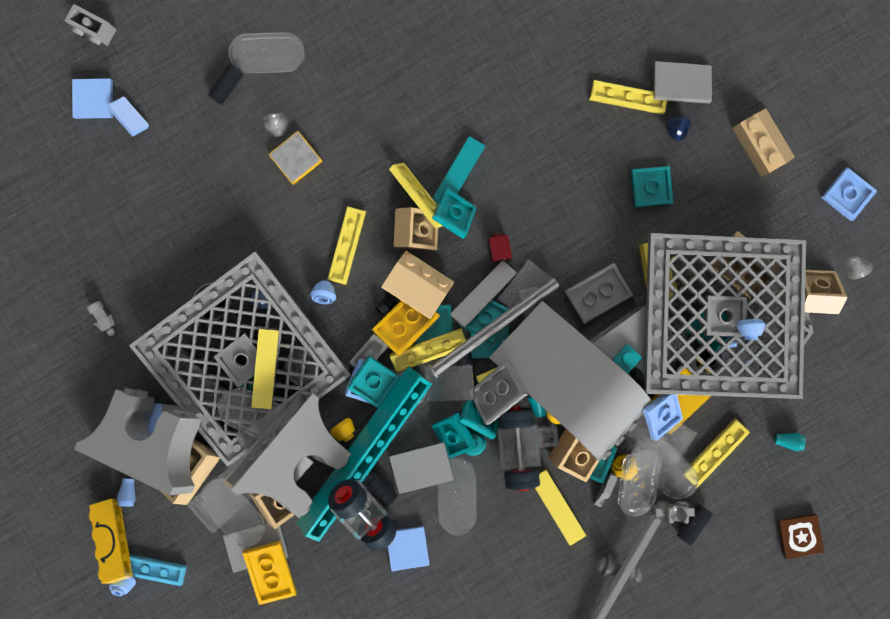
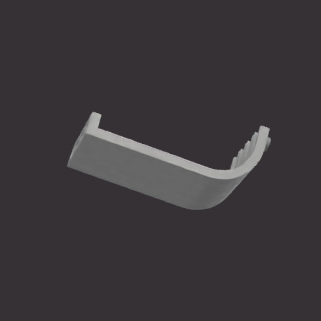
(573, 380)

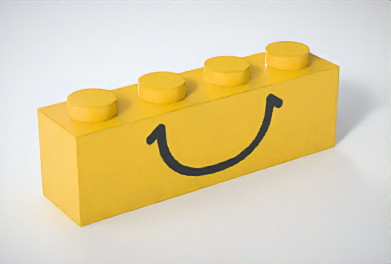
(110, 541)

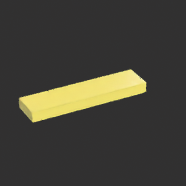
(626, 97)
(415, 191)
(346, 245)
(428, 350)
(265, 369)
(719, 449)
(559, 509)

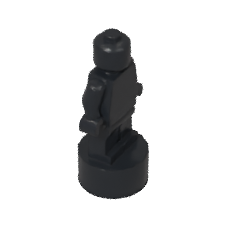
(385, 305)

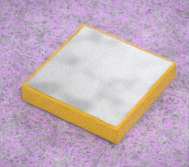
(295, 157)

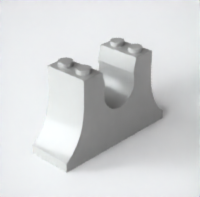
(626, 330)
(129, 447)
(272, 460)

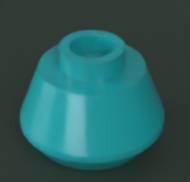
(481, 443)

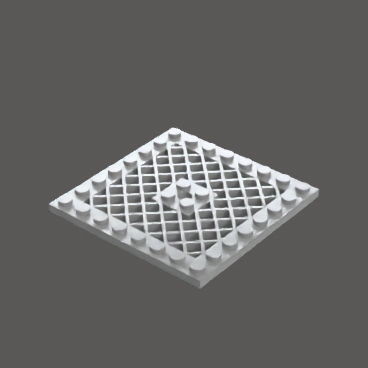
(792, 310)
(170, 378)

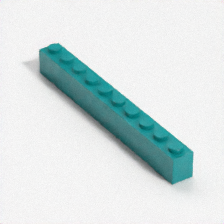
(367, 448)

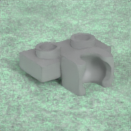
(673, 512)

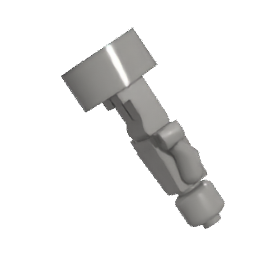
(104, 322)

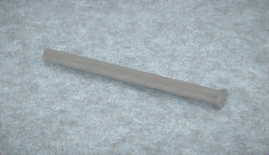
(493, 327)
(627, 567)

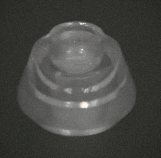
(276, 123)
(858, 268)

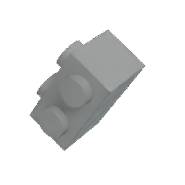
(90, 25)

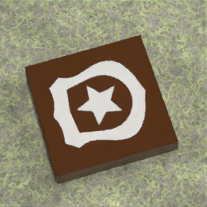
(800, 536)

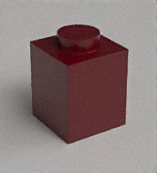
(499, 247)

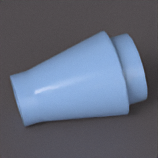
(126, 494)

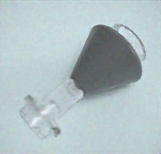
(609, 566)

